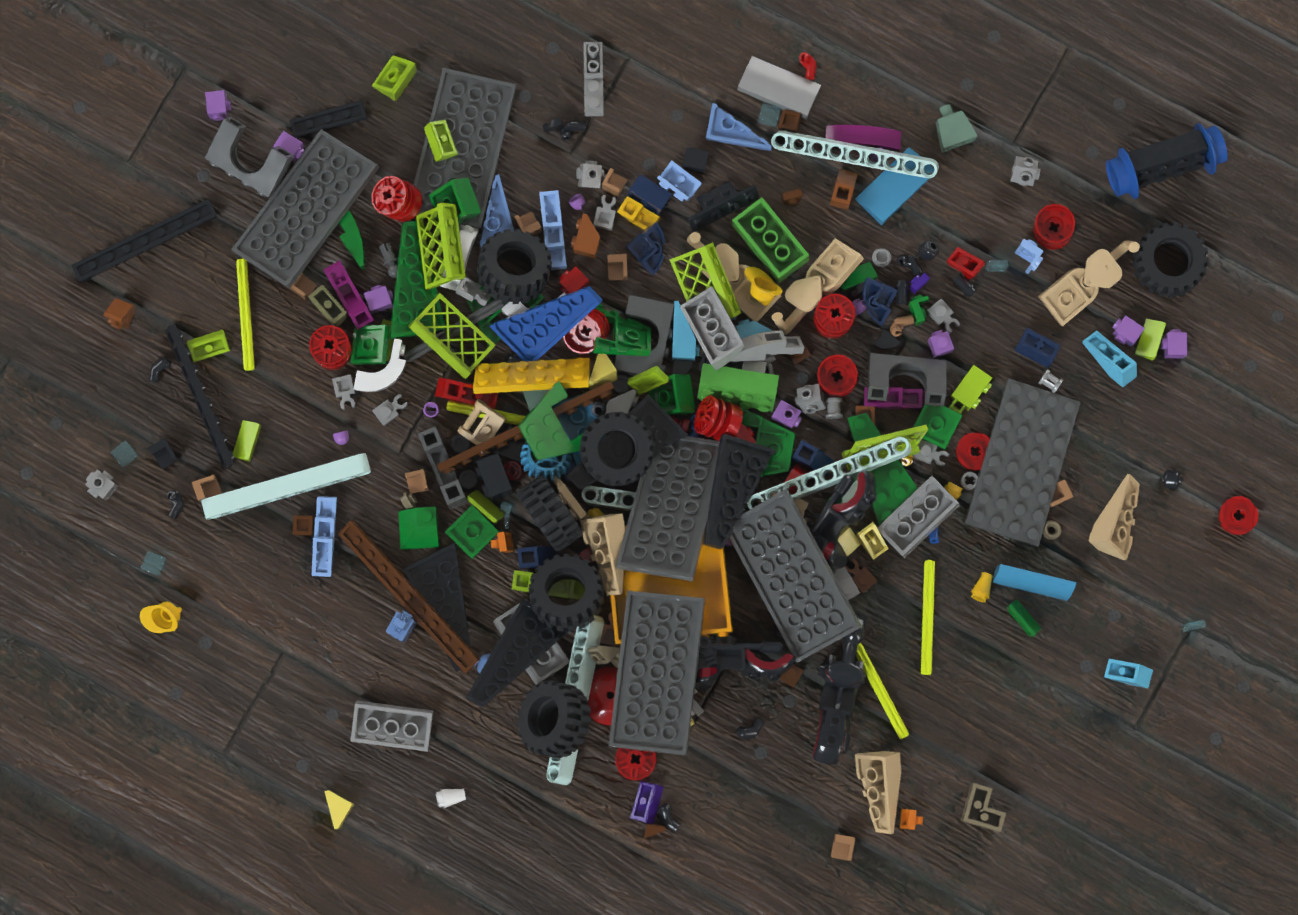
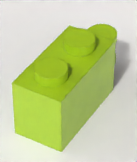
(970, 389)

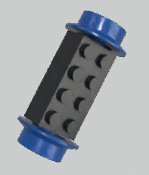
(1166, 159)

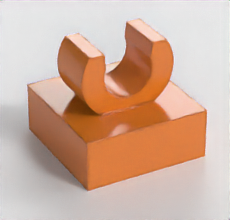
(503, 542)
(909, 819)

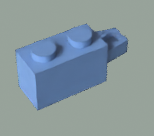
(401, 626)

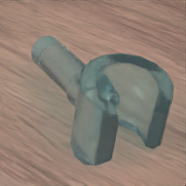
(506, 507)

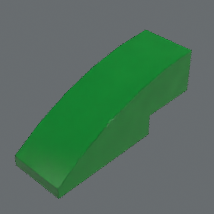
(352, 239)

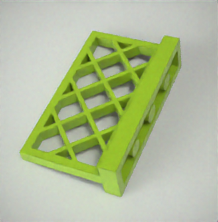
(449, 244)
(716, 273)
(443, 350)
(913, 436)

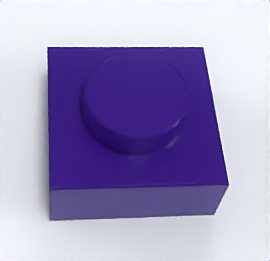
(918, 282)

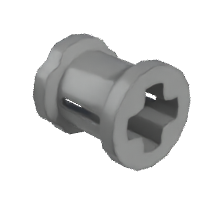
(1047, 375)
(833, 408)

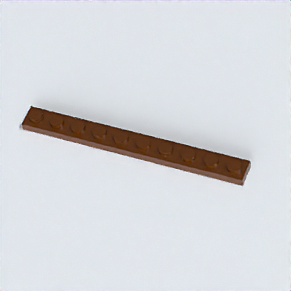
(501, 440)
(409, 597)

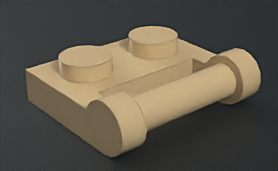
(488, 426)

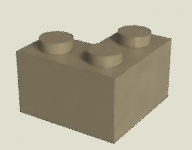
(977, 811)

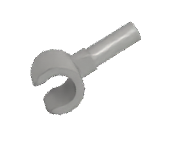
(769, 359)

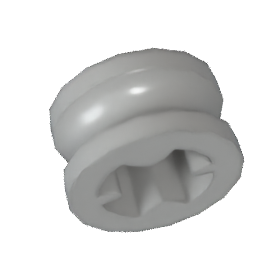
(969, 475)

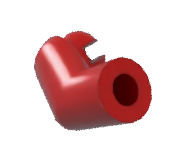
(810, 65)

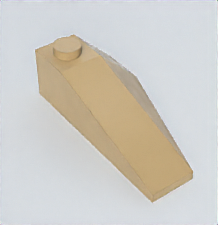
(1114, 524)
(605, 540)
(881, 782)

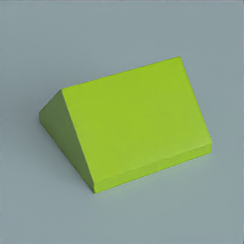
(395, 77)

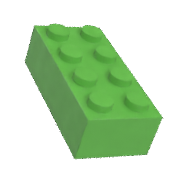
(770, 240)
(739, 387)

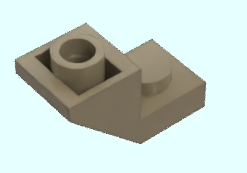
(605, 654)

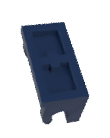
(649, 195)
(1037, 348)

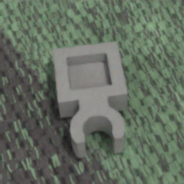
(605, 216)
(471, 291)
(941, 314)
(344, 388)
(387, 411)
(929, 453)

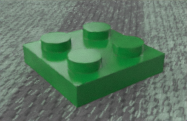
(370, 345)
(940, 424)
(472, 532)

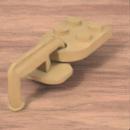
(734, 271)
(821, 279)
(1068, 293)

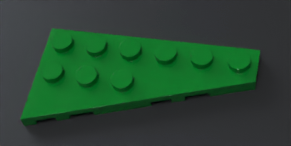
(410, 290)
(892, 480)

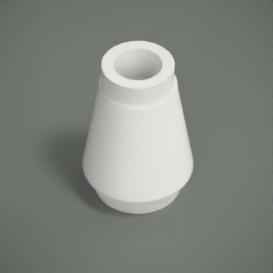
(449, 797)

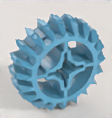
(537, 469)

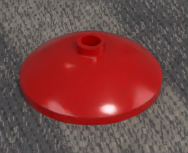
(601, 707)

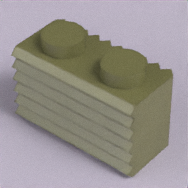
(328, 306)

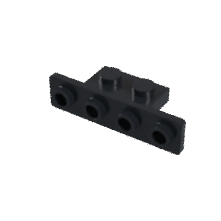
(720, 203)

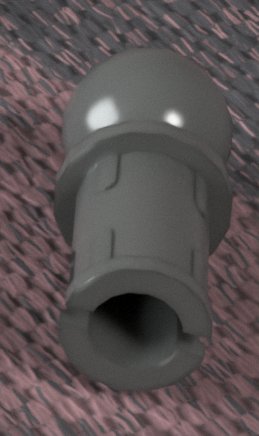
(390, 259)

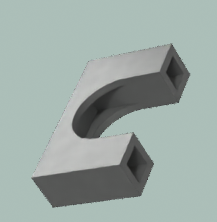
(224, 155)
(660, 316)
(928, 371)
(436, 454)

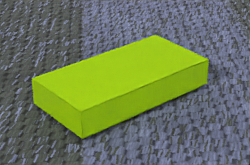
(648, 380)

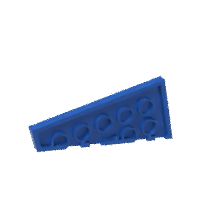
(541, 327)

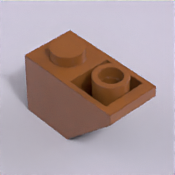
(843, 189)
(587, 239)
(120, 314)

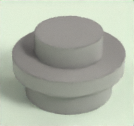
(881, 257)

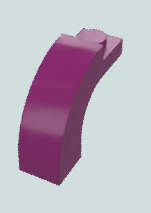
(348, 294)

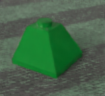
(418, 528)

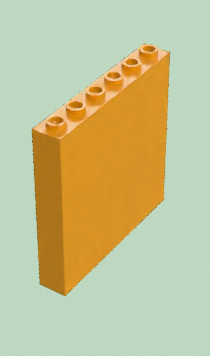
(708, 583)

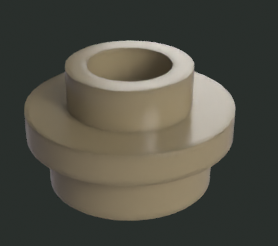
(408, 500)
(1057, 530)

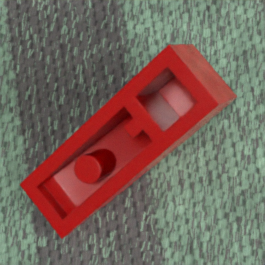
(463, 393)

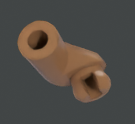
(899, 323)

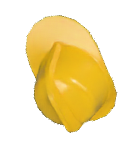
(762, 286)
(160, 617)

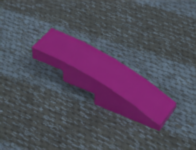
(899, 399)

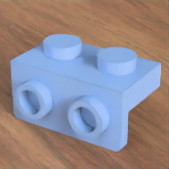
(679, 181)
(1030, 252)

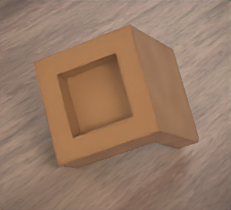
(613, 183)
(528, 223)
(617, 267)
(303, 286)
(417, 481)
(206, 487)
(1061, 494)
(842, 847)

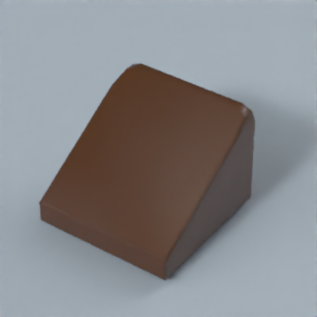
(653, 829)

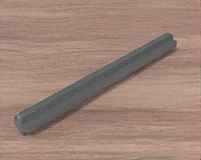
(475, 317)

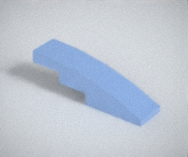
(553, 228)
(324, 536)

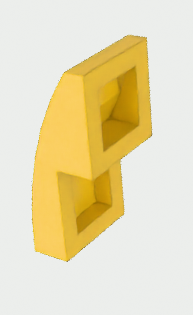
(637, 214)

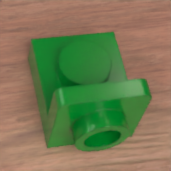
(918, 312)

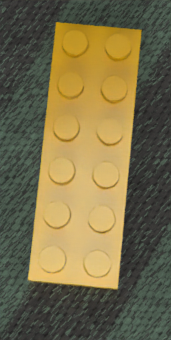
(531, 375)

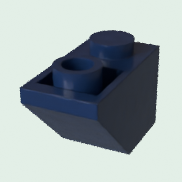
(811, 457)
(533, 556)

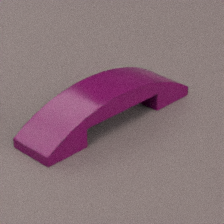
(865, 135)

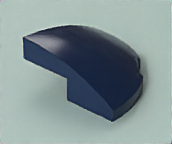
(648, 248)
(878, 299)

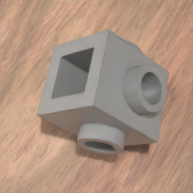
(1025, 171)
(585, 180)
(810, 398)
(106, 488)

